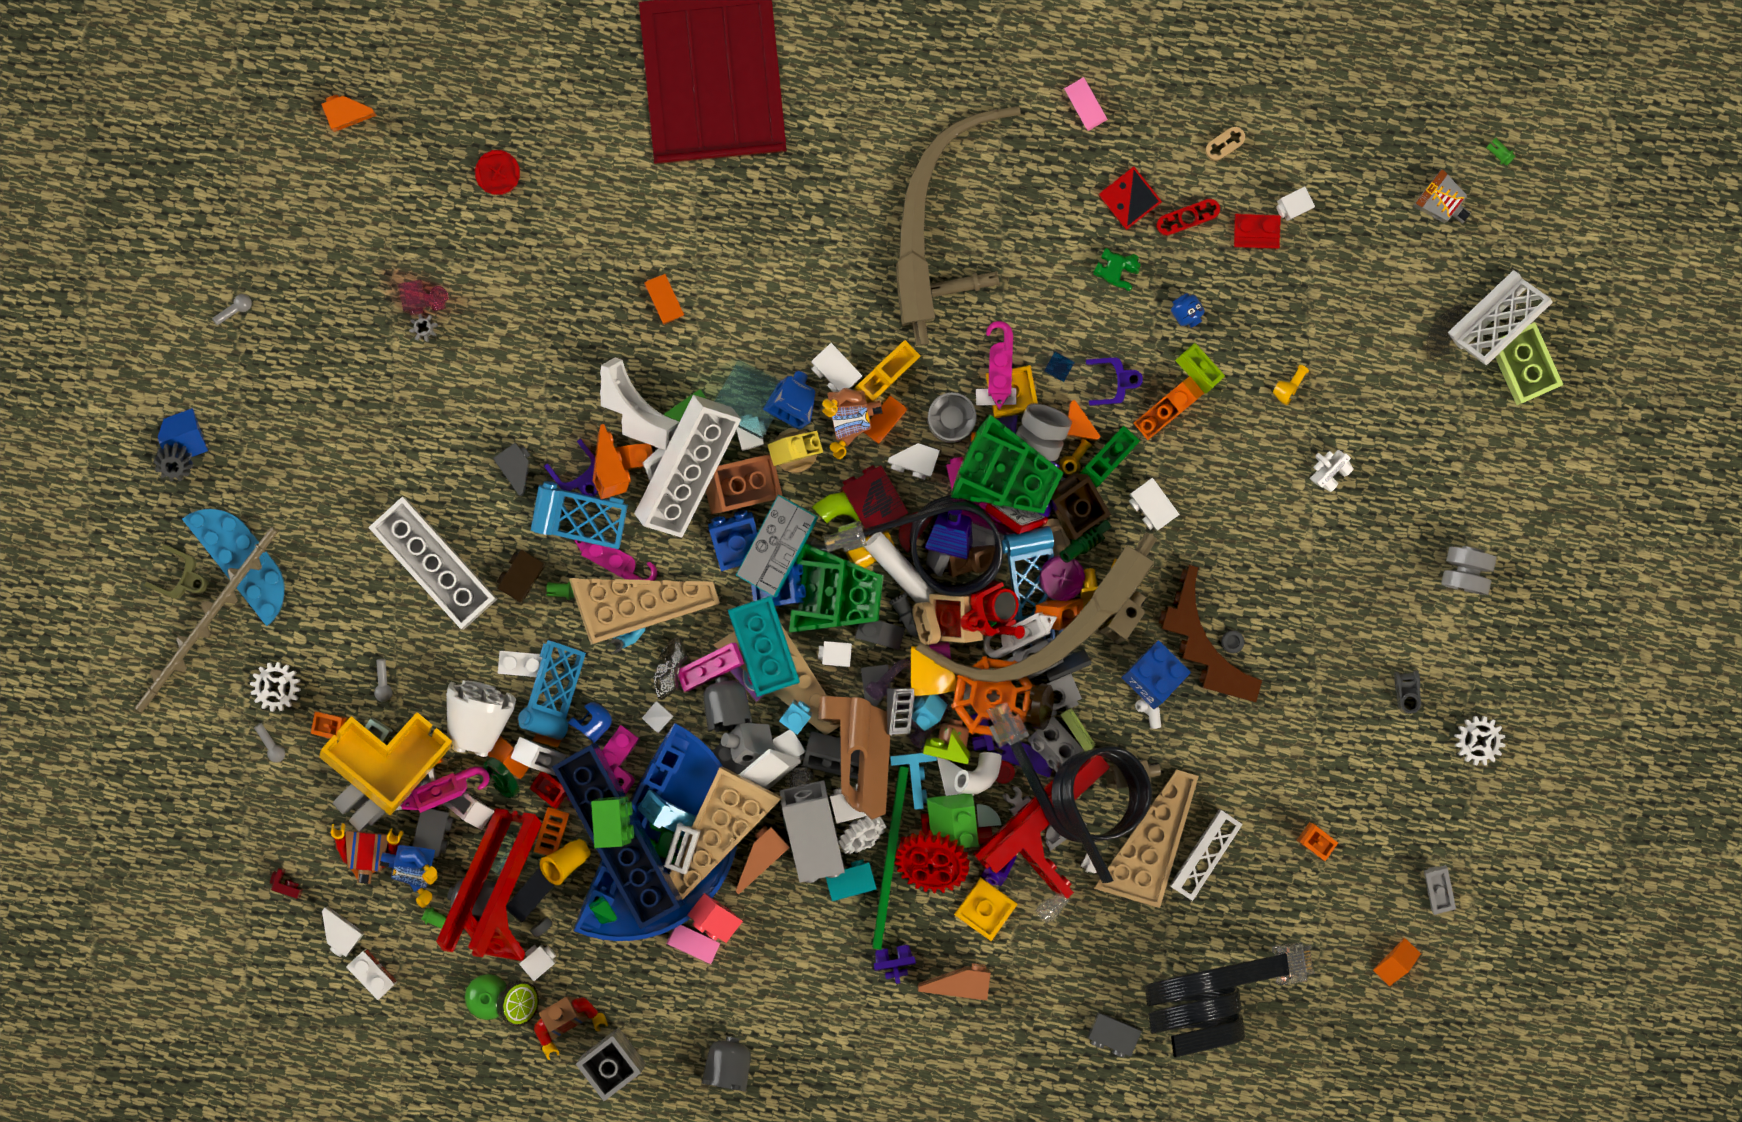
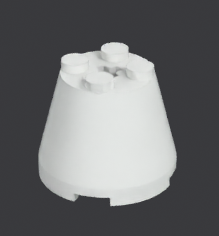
(476, 716)

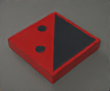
(1130, 198)

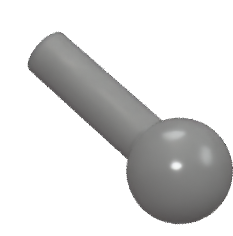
(241, 303)
(383, 691)
(275, 752)

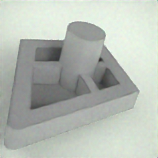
(937, 562)

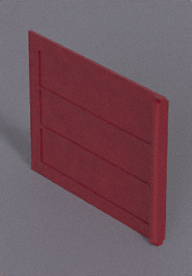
(712, 79)

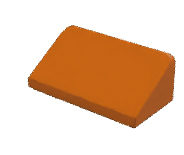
(664, 299)
(883, 423)

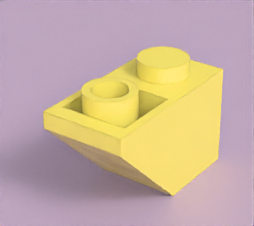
(795, 448)

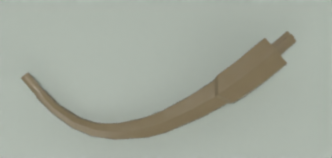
(912, 268)
(1106, 601)

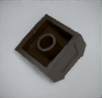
(1078, 505)

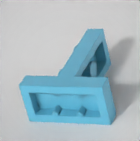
(917, 774)
(664, 813)

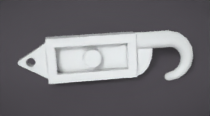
(1035, 628)

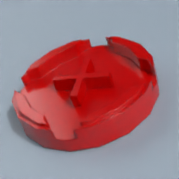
(497, 172)

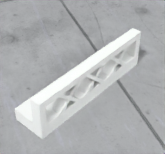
(1198, 851)

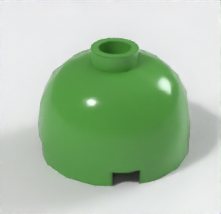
(482, 996)

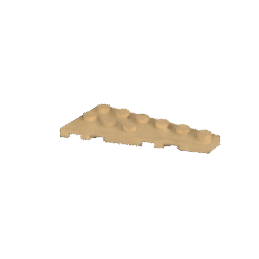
(627, 605)
(806, 691)
(725, 818)
(1148, 854)

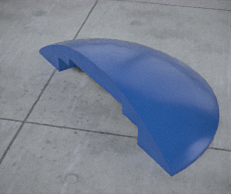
(682, 776)

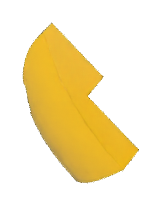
(928, 677)

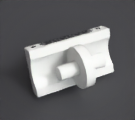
(1328, 467)

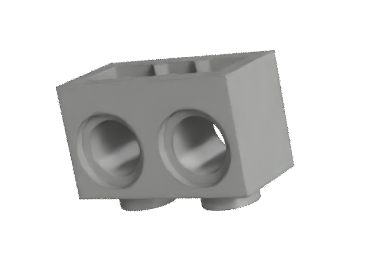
(1058, 742)

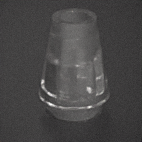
(1051, 908)

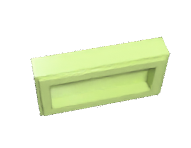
(1078, 729)

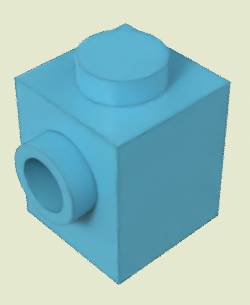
(928, 710)
(796, 716)

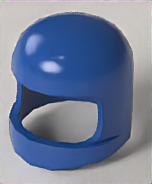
(597, 726)

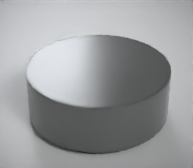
(1232, 641)
(541, 927)

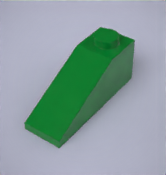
(1110, 456)

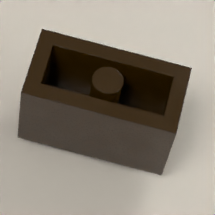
(521, 575)

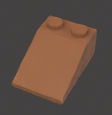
(743, 484)
(765, 851)
(964, 982)

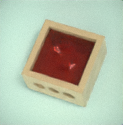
(949, 614)

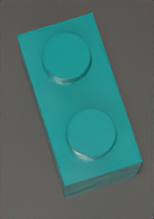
(854, 881)

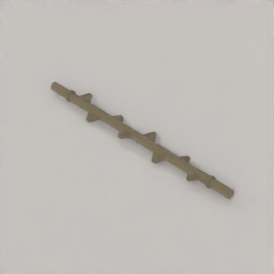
(210, 610)

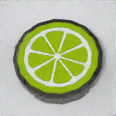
(518, 1003)

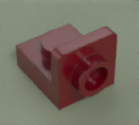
(288, 888)

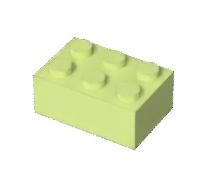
(1528, 366)

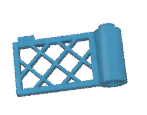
(549, 511)
(1024, 546)
(539, 717)

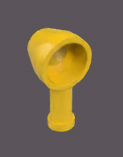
(1285, 389)
(1074, 459)

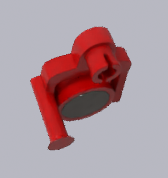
(993, 605)

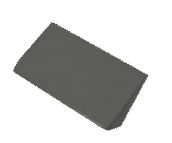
(1071, 664)

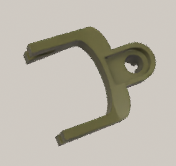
(188, 579)

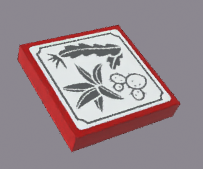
(1017, 519)

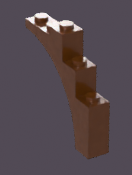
(1184, 620)

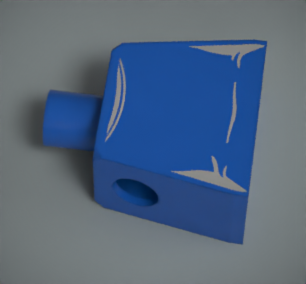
(792, 401)

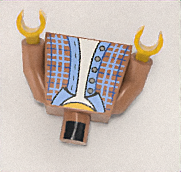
(849, 416)

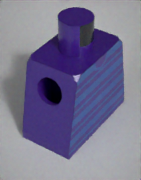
(951, 534)

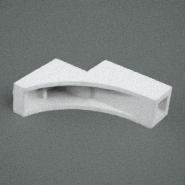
(638, 417)

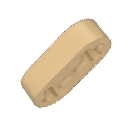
(1222, 138)
(926, 623)

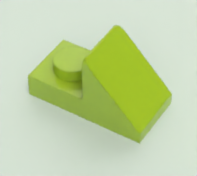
(955, 751)

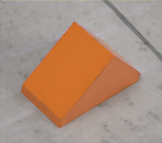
(1081, 426)
(327, 724)
(503, 751)
(1317, 841)
(1397, 962)

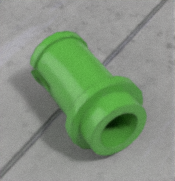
(1502, 152)
(560, 590)
(433, 917)

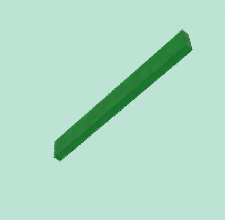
(890, 857)

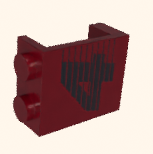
(873, 497)

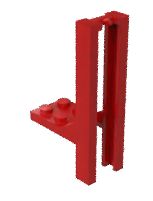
(1023, 834)
(492, 933)

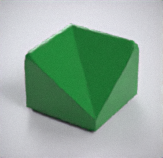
(603, 911)

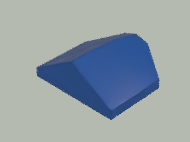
(185, 431)

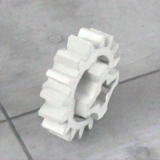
(283, 680)
(1486, 750)
(861, 834)

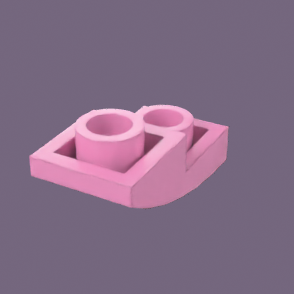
(1085, 104)
(693, 943)

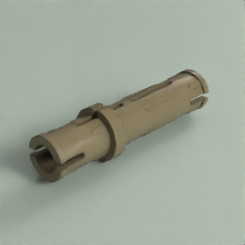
(965, 284)

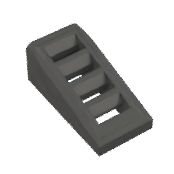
(892, 702)

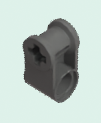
(1408, 689)

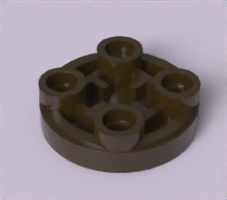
(1041, 707)

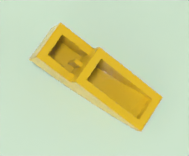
(888, 371)

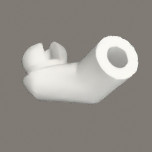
(1154, 714)

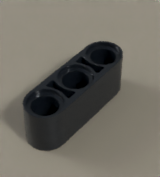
(529, 896)

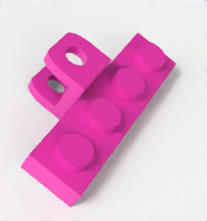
(617, 751)

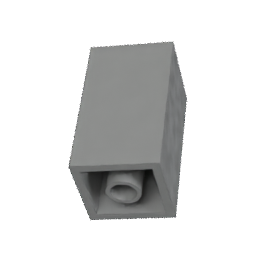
(812, 832)
(611, 1064)

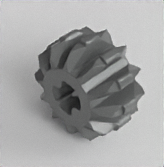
(168, 455)

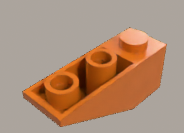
(1168, 408)
(608, 472)

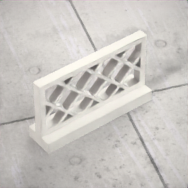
(1490, 310)

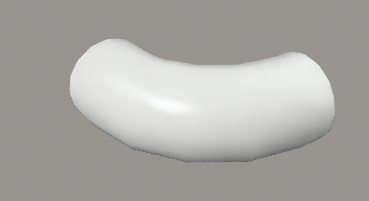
(983, 776)

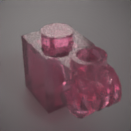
(415, 299)

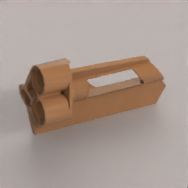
(862, 729)

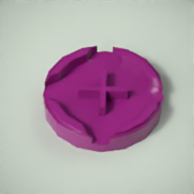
(1061, 579)

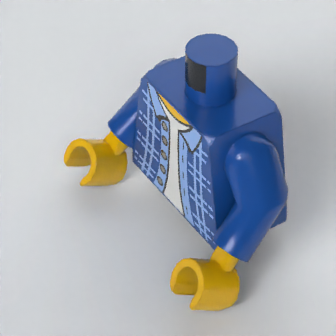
(413, 867)

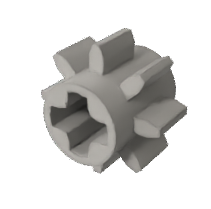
(421, 320)

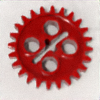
(932, 861)

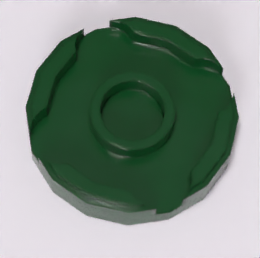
(503, 778)

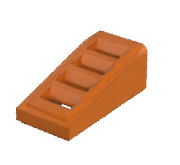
(557, 813)

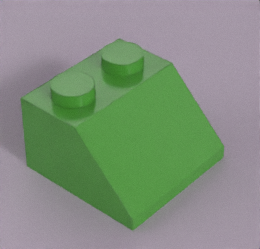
(954, 817)

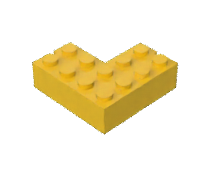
(383, 770)

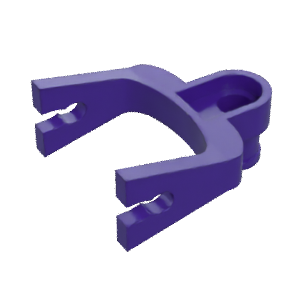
(1123, 379)
(580, 482)

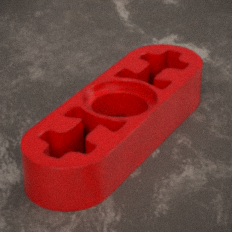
(1170, 217)

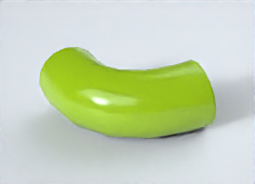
(833, 506)

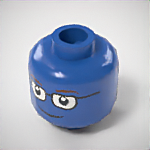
(1187, 310)

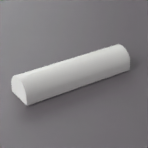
(898, 567)

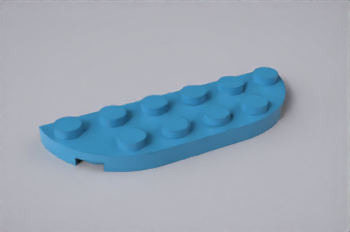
(230, 545)

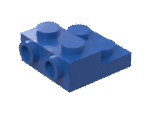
(732, 538)
(790, 593)

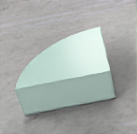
(987, 816)

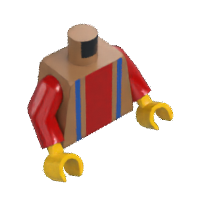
(364, 850)
(563, 1017)

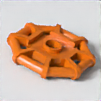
(980, 691)

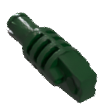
(1085, 542)

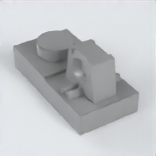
(1439, 889)

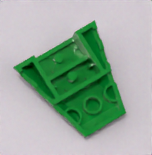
(1005, 471)
(835, 592)

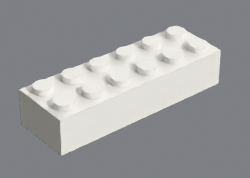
(687, 466)
(433, 563)

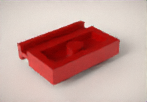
(1257, 231)

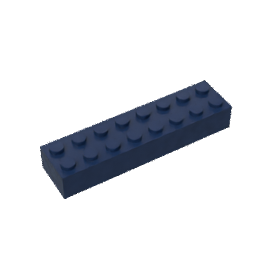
(634, 866)

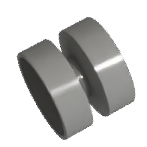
(951, 417)
(1044, 429)
(1470, 564)
(366, 810)

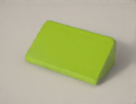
(1200, 368)

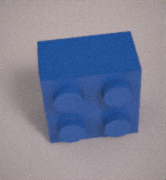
(1156, 675)

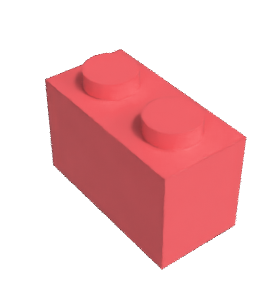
(714, 918)

